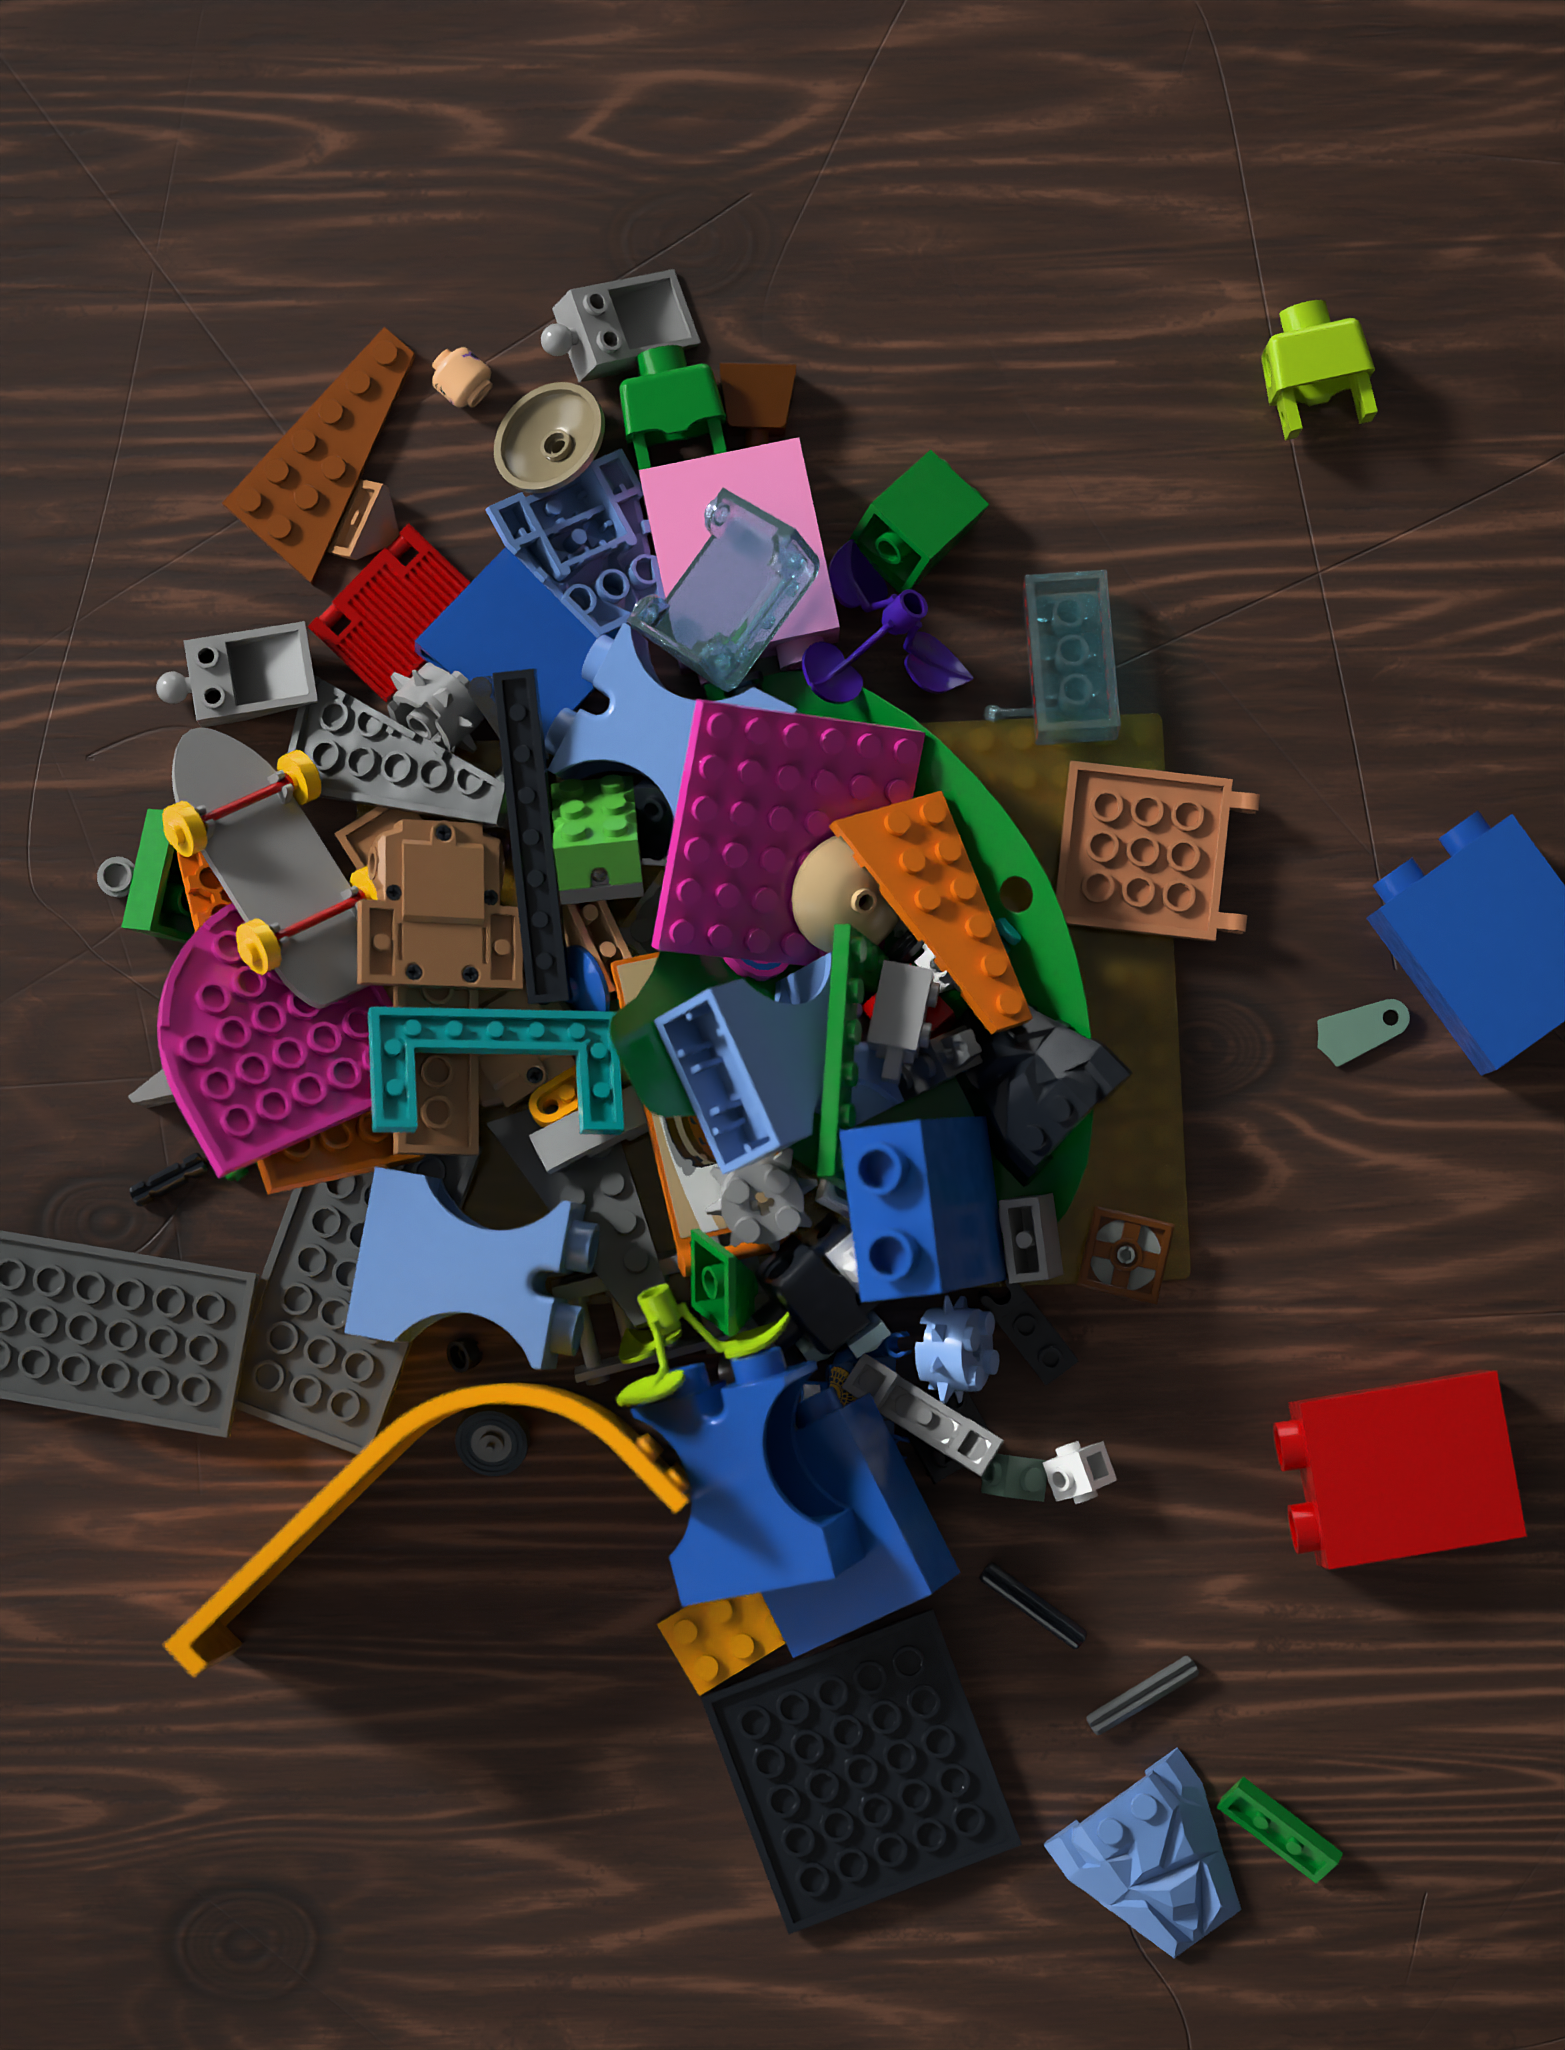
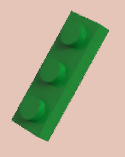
(1279, 1830)

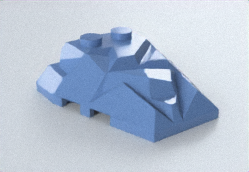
(586, 542)
(1153, 1857)

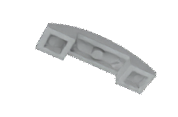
(923, 1415)

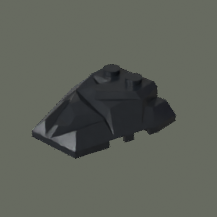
(1036, 1087)

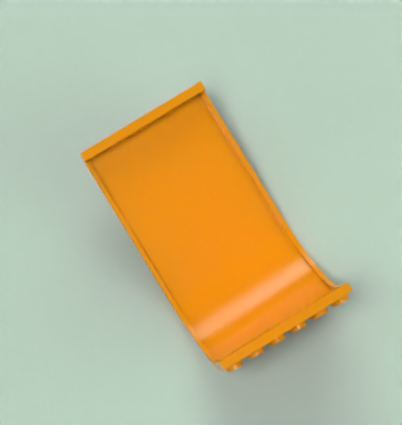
(206, 1637)

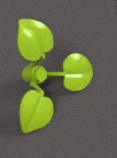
(663, 1318)

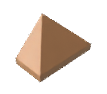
(367, 522)

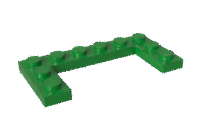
(854, 968)

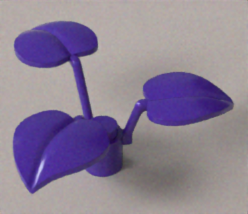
(856, 584)

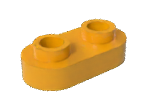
(559, 1092)

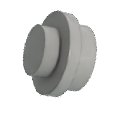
(115, 876)

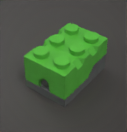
(596, 839)

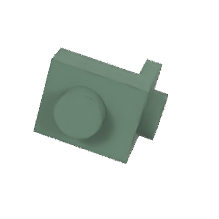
(1015, 1477)

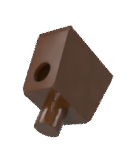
(757, 399)

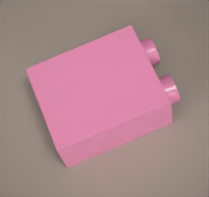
(774, 481)

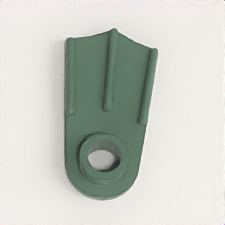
(1359, 1030)

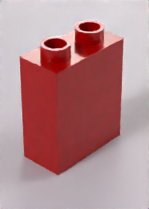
(1401, 1470)

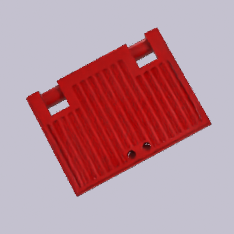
(389, 611)

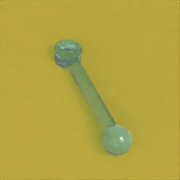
(994, 712)

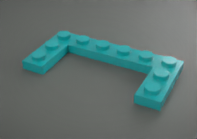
(402, 1031)

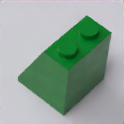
(917, 521)

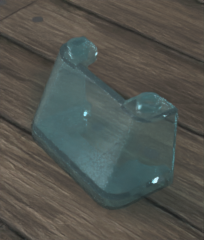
(731, 592)

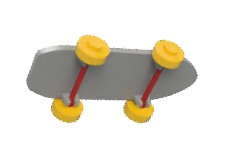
(269, 861)

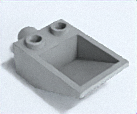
(616, 321)
(251, 669)

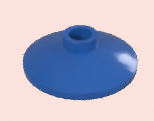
(587, 981)

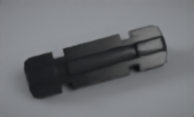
(168, 1179)

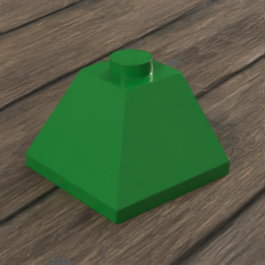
(720, 1284)

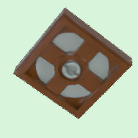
(1125, 1255)

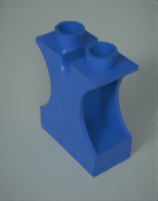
(754, 1504)

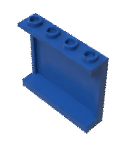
(513, 624)

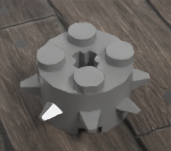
(436, 707)
(768, 1220)

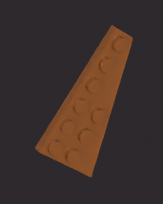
(312, 471)

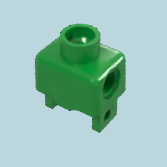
(670, 403)

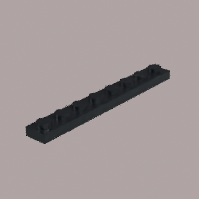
(532, 836)

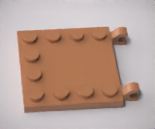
(1147, 851)

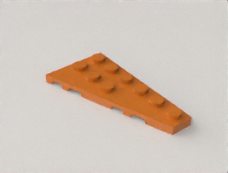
(935, 892)

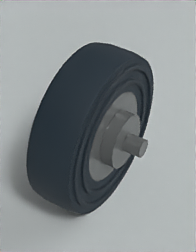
(492, 1439)

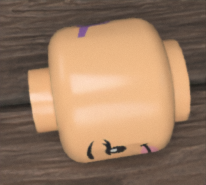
(461, 377)

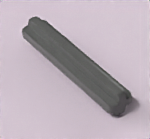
(1142, 1695)

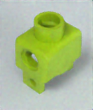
(1315, 363)

